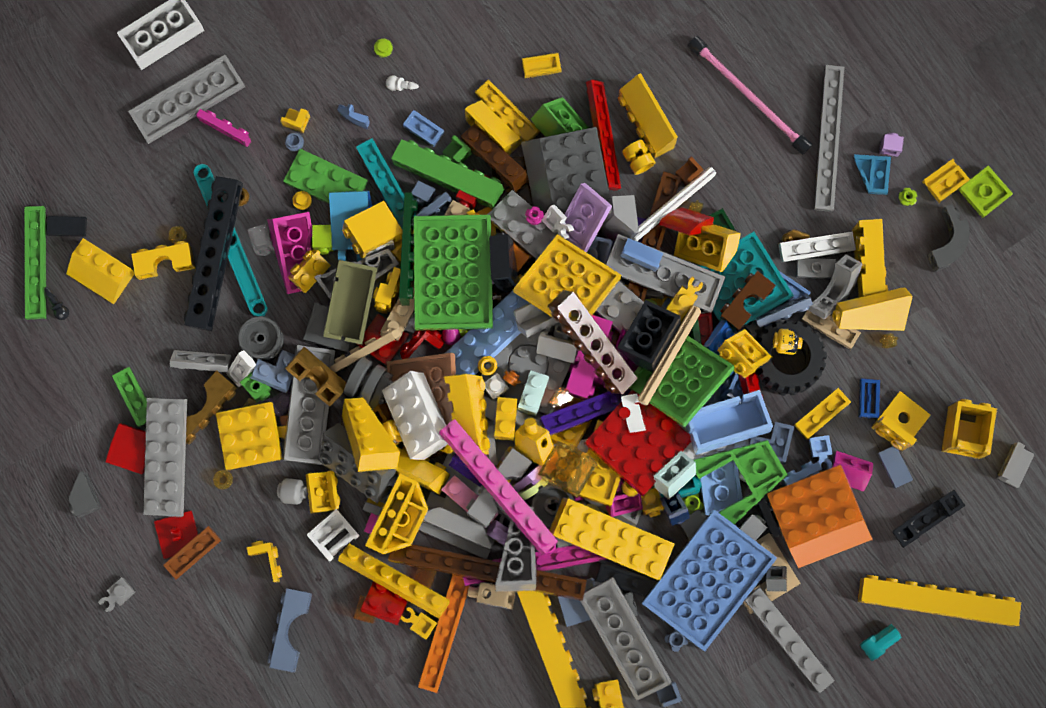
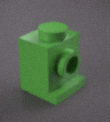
(259, 394)

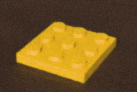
(249, 436)

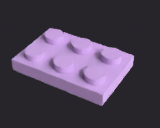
(586, 216)

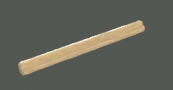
(669, 355)

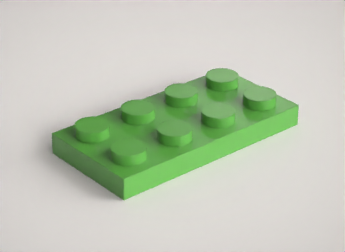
(320, 177)

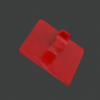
(175, 533)

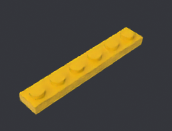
(394, 580)

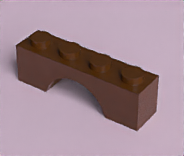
(505, 166)

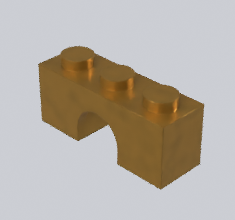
(328, 383)

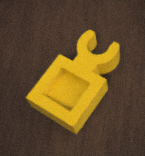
(421, 625)

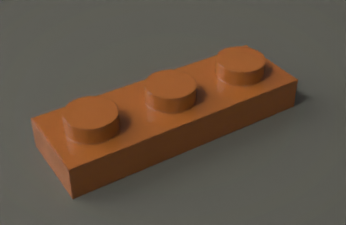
(192, 552)

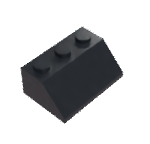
(649, 335)

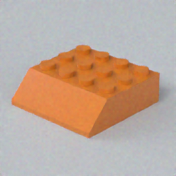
(819, 516)

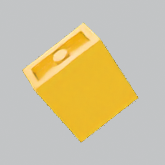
(372, 229)

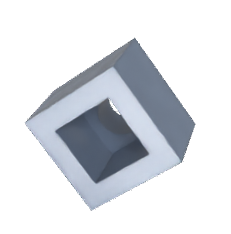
(423, 194)

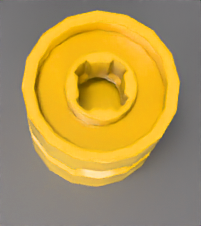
(643, 161)

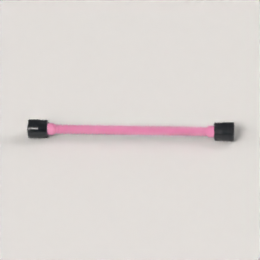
(699, 47)

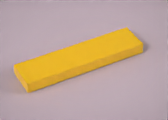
(504, 107)

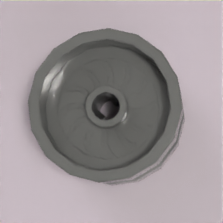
(261, 328)
(364, 380)
(543, 499)

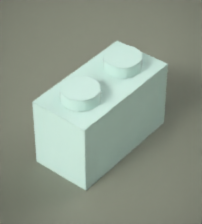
(533, 393)
(675, 475)

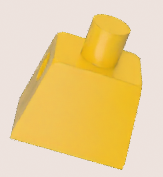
(533, 441)

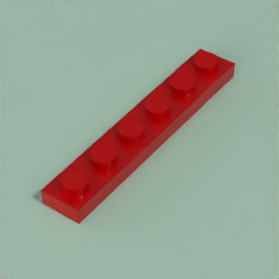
(601, 121)

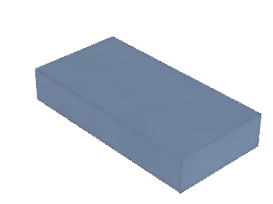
(895, 467)

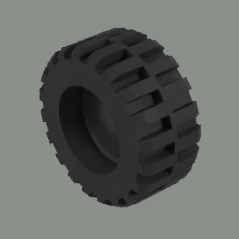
(813, 366)

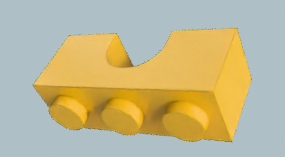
(146, 261)

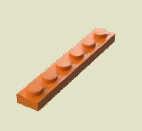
(444, 635)

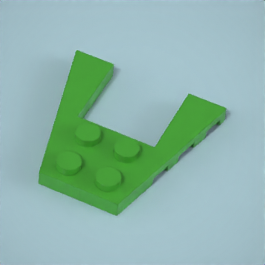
(758, 467)

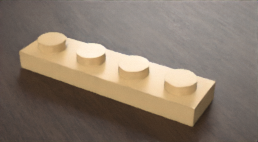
(371, 345)

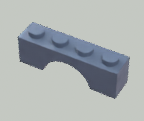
(284, 655)

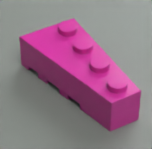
(583, 374)

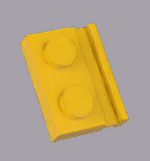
(945, 180)

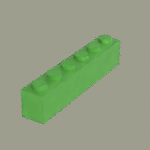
(447, 173)

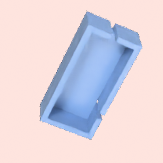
(729, 422)

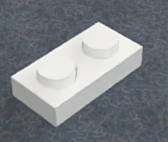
(241, 367)

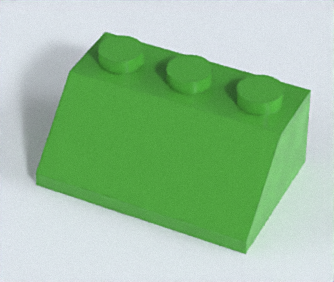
(557, 118)

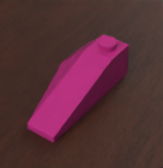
(290, 240)

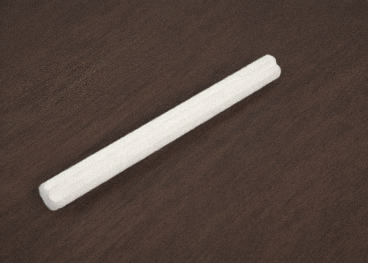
(675, 202)

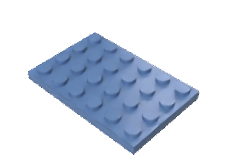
(709, 580)

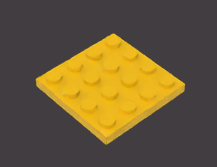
(570, 269)

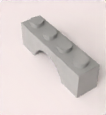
(483, 508)

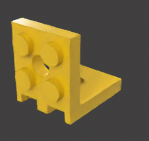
(893, 430)

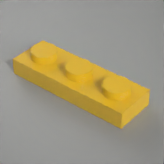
(822, 413)

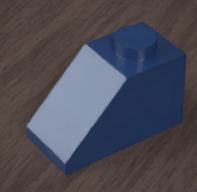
(675, 509)

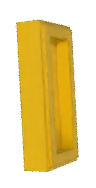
(541, 65)

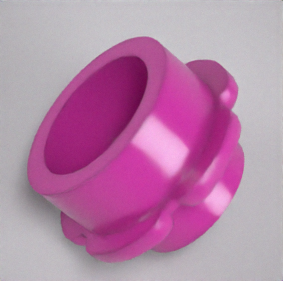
(534, 220)

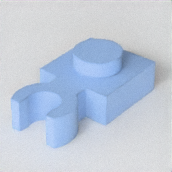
(821, 448)

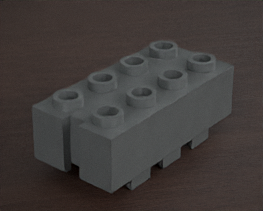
(339, 458)

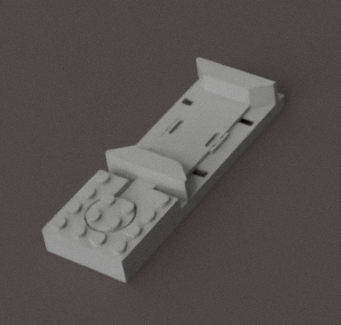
(444, 517)

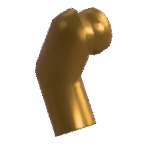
(794, 235)

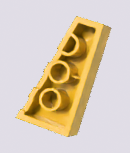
(870, 252)
(470, 407)
(368, 438)

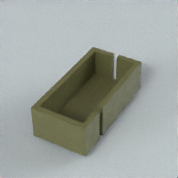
(350, 302)

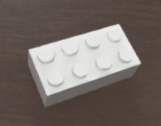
(160, 32)
(416, 415)

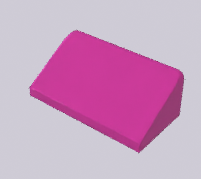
(624, 504)

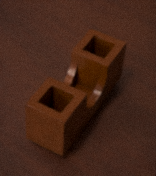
(757, 287)

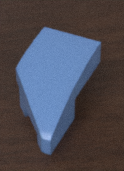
(349, 114)

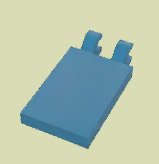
(343, 206)

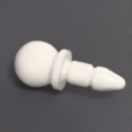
(395, 83)

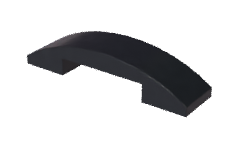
(928, 518)

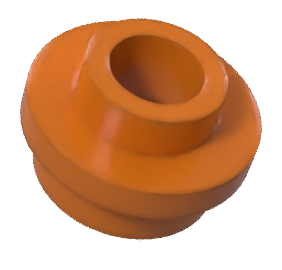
(512, 377)

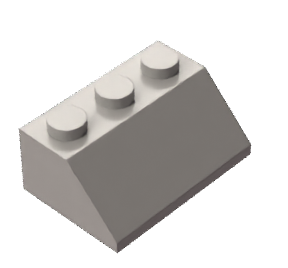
(621, 218)

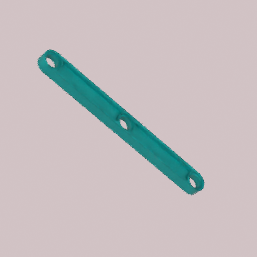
(236, 253)

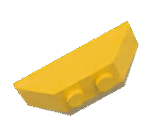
(399, 517)

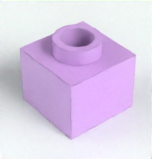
(891, 144)

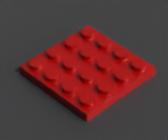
(642, 453)

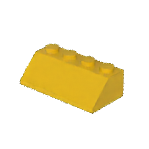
(648, 116)

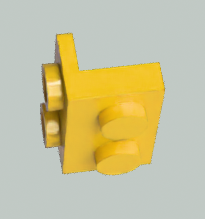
(322, 491)

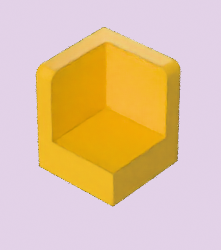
(296, 120)

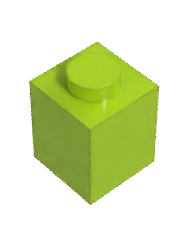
(322, 238)

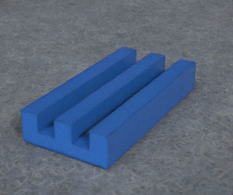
(868, 414)

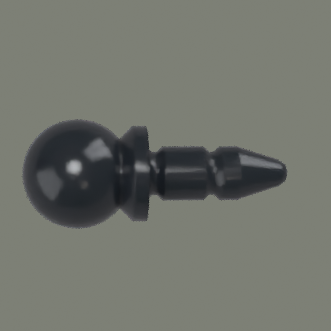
(60, 311)

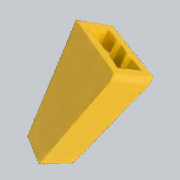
(874, 312)

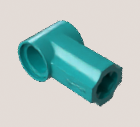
(877, 644)

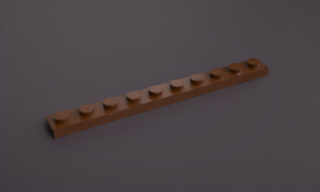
(666, 190)
(483, 570)

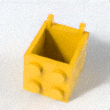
(968, 437)

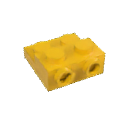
(386, 295)
(743, 353)

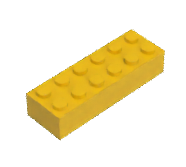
(611, 538)

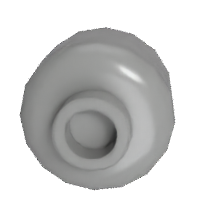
(291, 491)

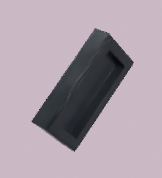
(67, 226)

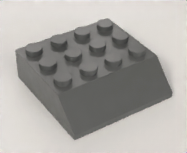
(562, 163)

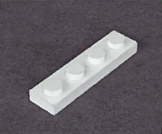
(816, 246)

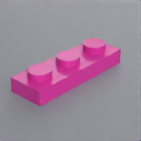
(224, 127)

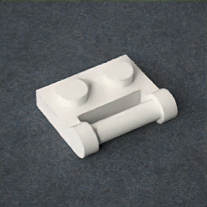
(329, 529)

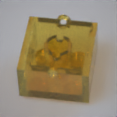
(567, 468)

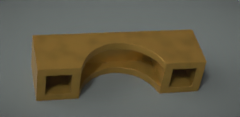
(218, 391)

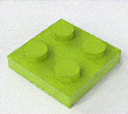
(985, 191)

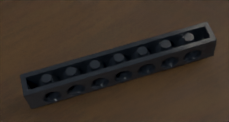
(218, 262)

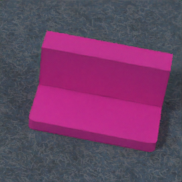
(856, 469)

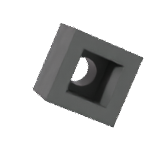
(776, 578)

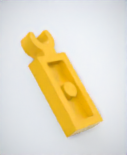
(684, 299)

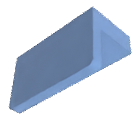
(641, 254)

